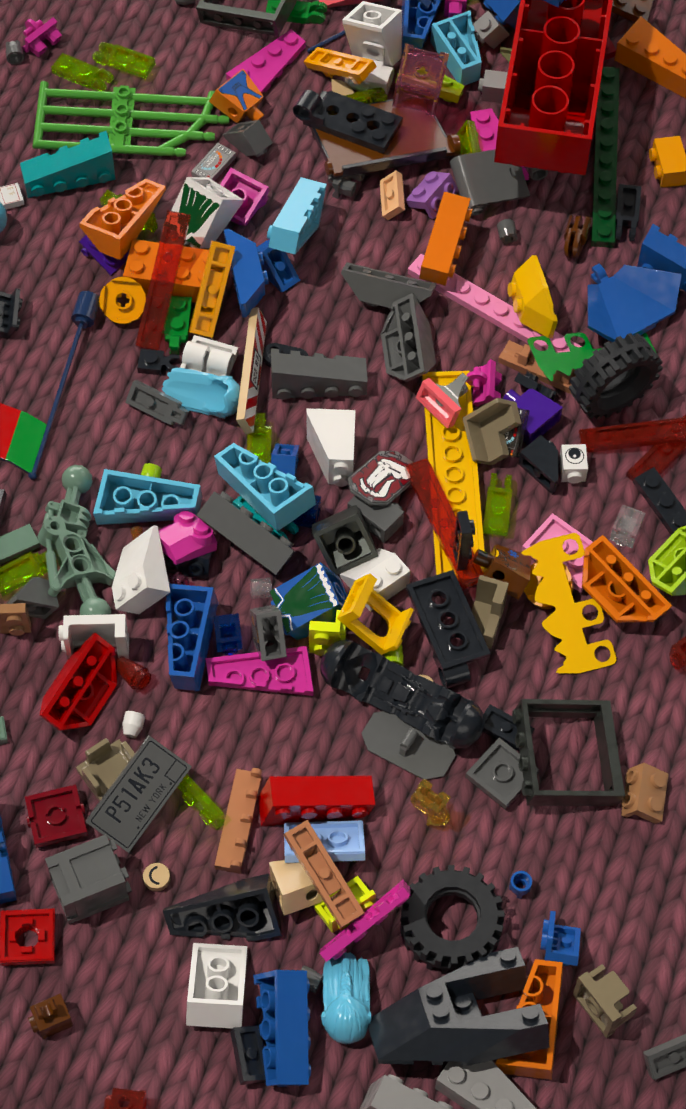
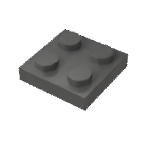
(498, 773)

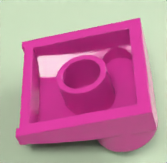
(251, 191)
(187, 538)

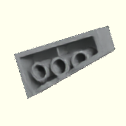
(480, 1087)
(390, 1093)

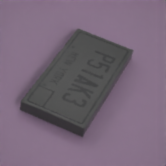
(138, 793)

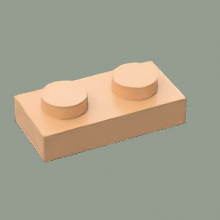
(392, 195)

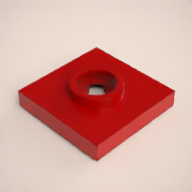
(15, 923)

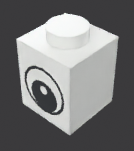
(573, 463)

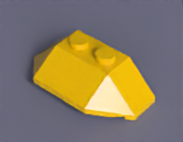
(532, 298)

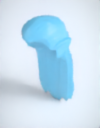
(203, 391)
(346, 998)

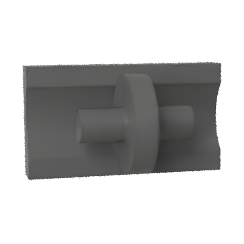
(344, 185)

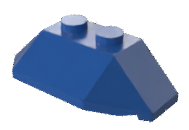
(246, 271)

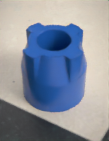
(523, 878)

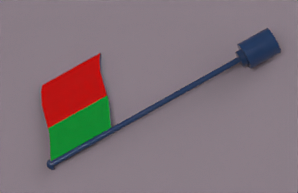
(21, 433)

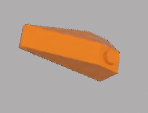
(122, 218)

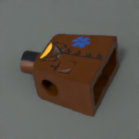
(506, 566)

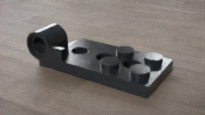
(314, 110)
(449, 659)

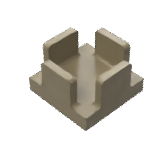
(104, 765)
(603, 998)

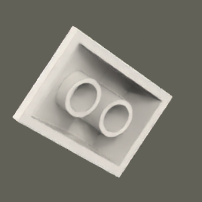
(141, 574)
(216, 986)

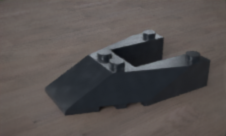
(445, 1021)

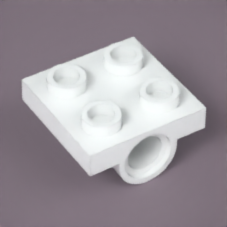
(209, 356)

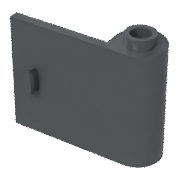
(487, 181)

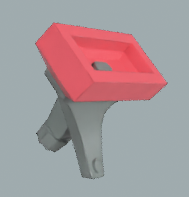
(443, 400)

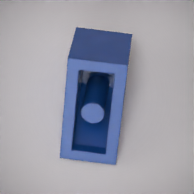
(278, 267)
(285, 458)

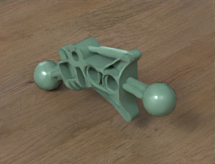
(65, 540)

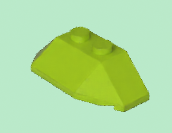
(669, 564)

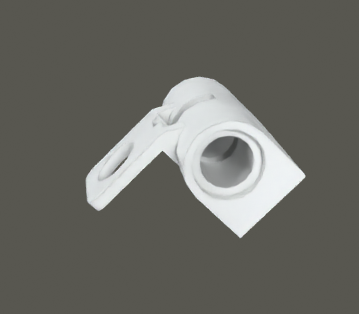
(381, 76)

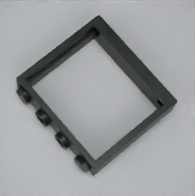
(244, 19)
(607, 748)

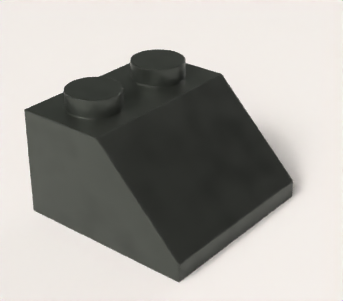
(344, 540)

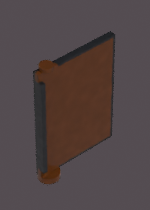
(415, 142)

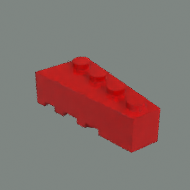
(314, 798)

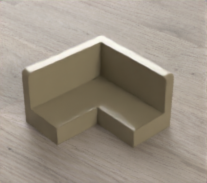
(487, 428)
(489, 606)

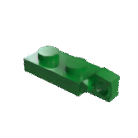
(178, 322)

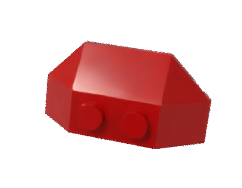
(81, 686)

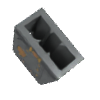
(268, 627)

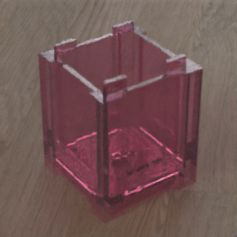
(420, 79)

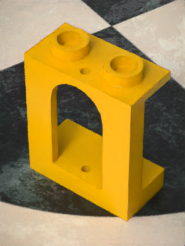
(362, 594)

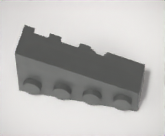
(317, 375)
(247, 533)

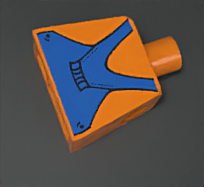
(238, 98)

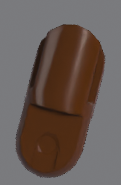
(575, 235)

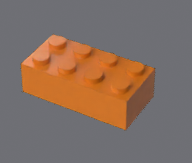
(190, 272)

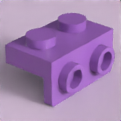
(430, 192)

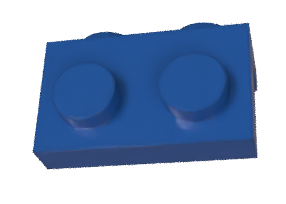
(560, 942)

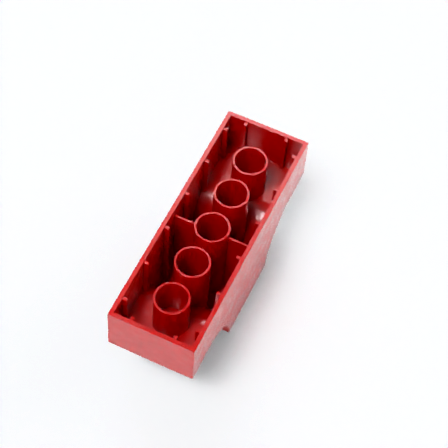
(553, 85)

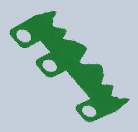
(550, 361)

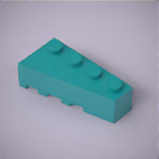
(69, 167)

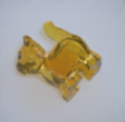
(431, 804)

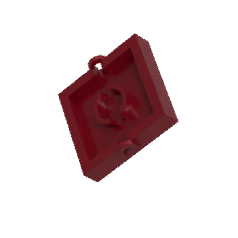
(56, 816)

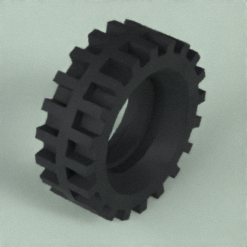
(615, 376)
(439, 951)

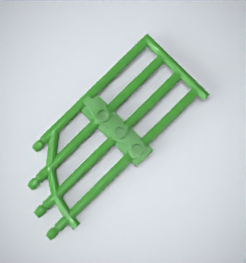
(121, 120)

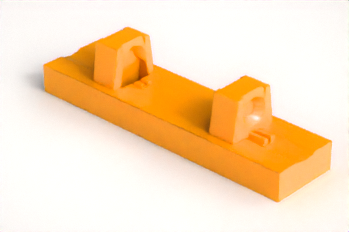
(340, 64)
(212, 289)

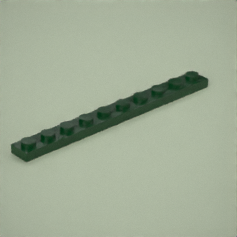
(605, 160)

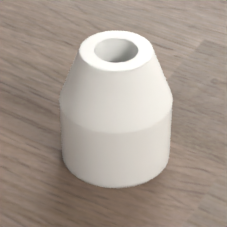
(132, 724)

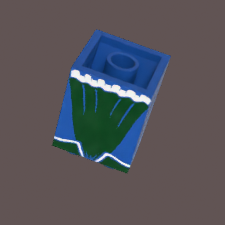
(307, 598)

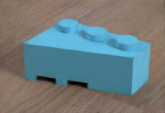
(458, 39)

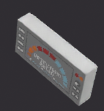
(214, 162)

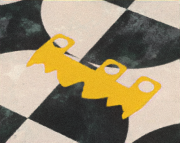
(567, 619)

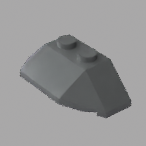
(382, 287)
(407, 340)

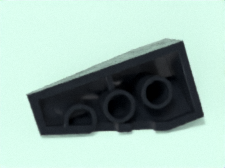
(235, 910)

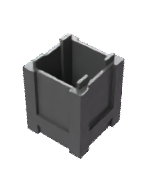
(88, 878)

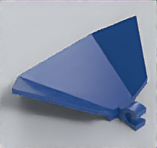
(630, 300)

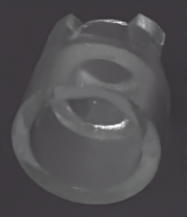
(260, 587)

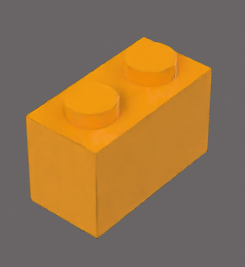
(669, 161)

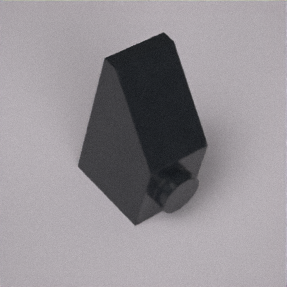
(541, 462)

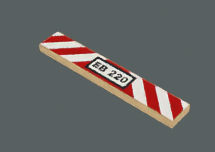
(251, 371)

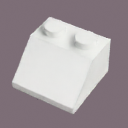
(388, 569)

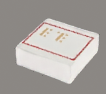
(11, 196)

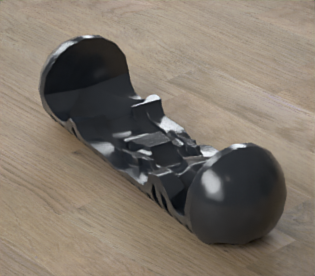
(398, 691)

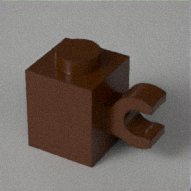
(50, 1016)

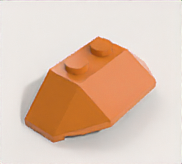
(619, 585)

